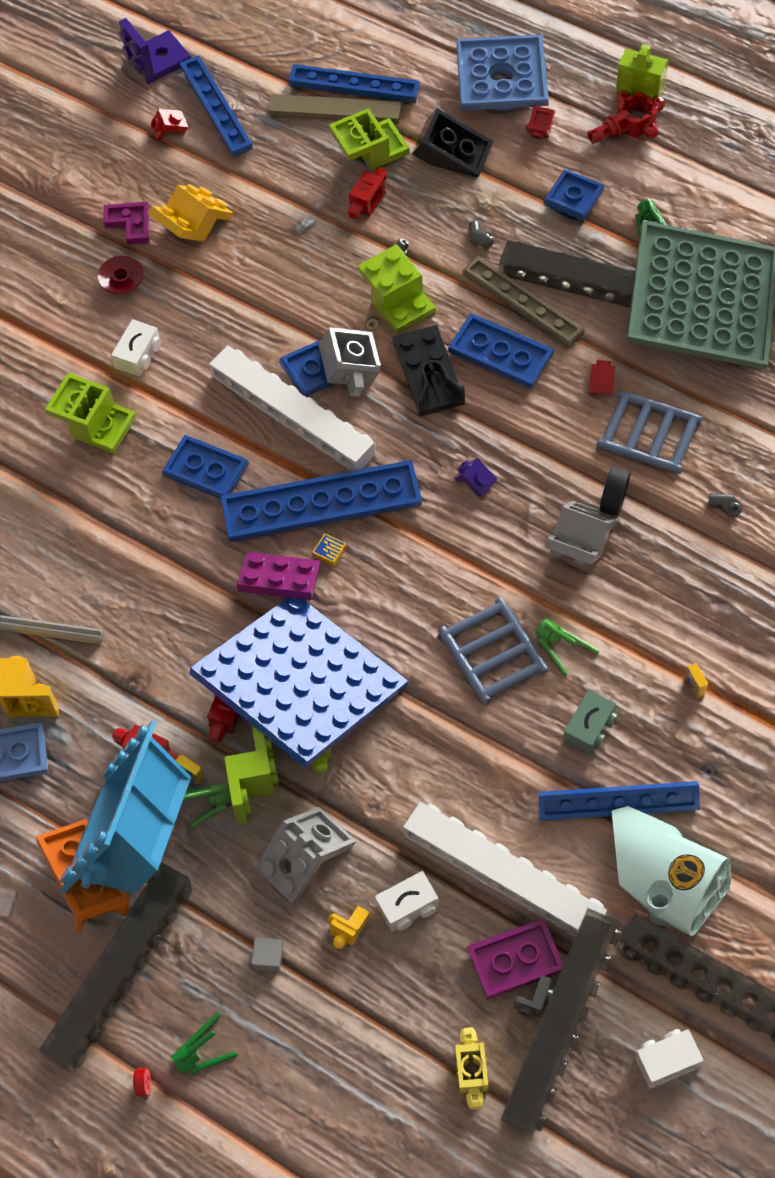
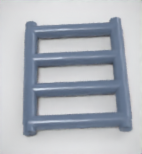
(652, 457)
(472, 674)

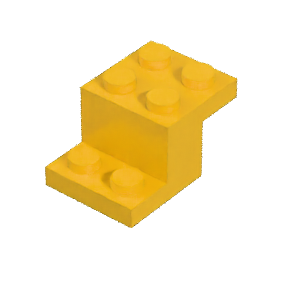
(191, 212)
(21, 694)

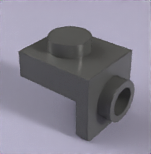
(541, 998)

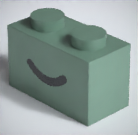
(590, 722)

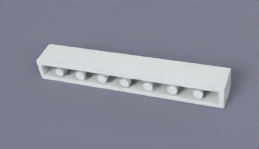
(292, 409)
(498, 868)

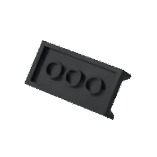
(428, 371)

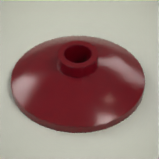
(120, 274)

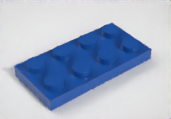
(501, 350)

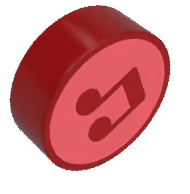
(142, 1082)

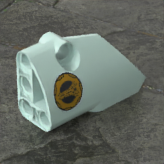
(666, 872)

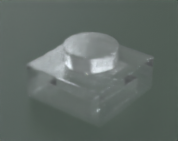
(7, 902)

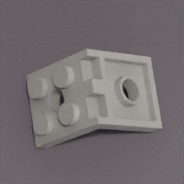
(306, 843)

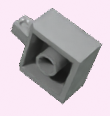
(350, 358)

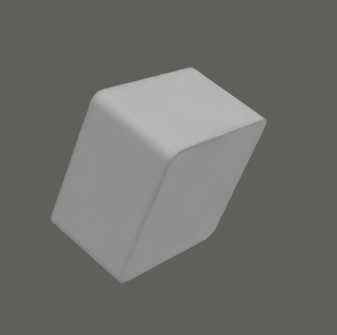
(267, 954)

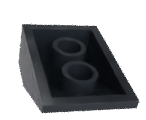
(452, 145)

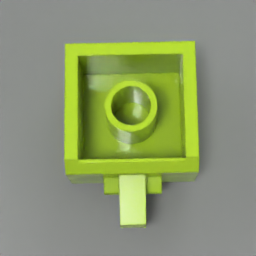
(641, 73)

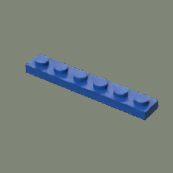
(354, 83)
(216, 106)
(601, 801)

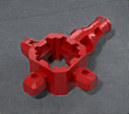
(632, 127)

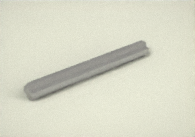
(51, 630)

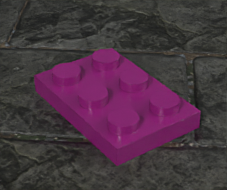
(278, 576)
(515, 958)

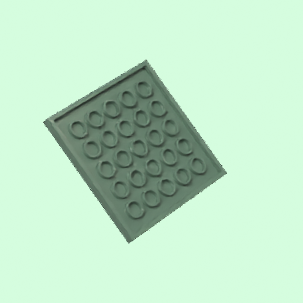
(703, 295)

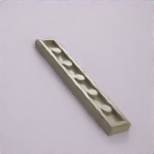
(331, 107)
(523, 301)

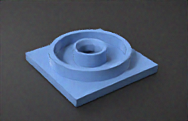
(509, 55)

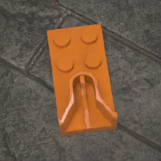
(59, 850)

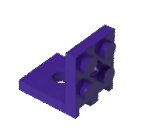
(145, 53)

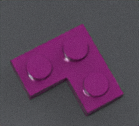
(133, 217)

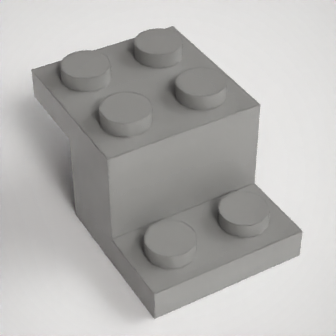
(581, 533)

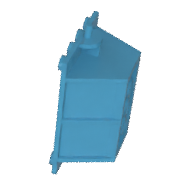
(130, 817)

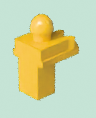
(349, 930)

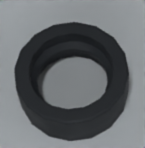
(615, 491)

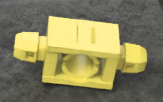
(471, 1049)

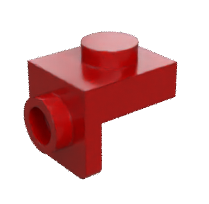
(168, 121)
(540, 122)
(602, 377)

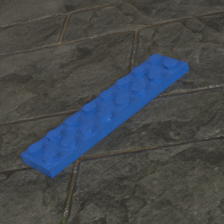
(321, 500)

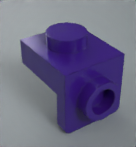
(476, 476)

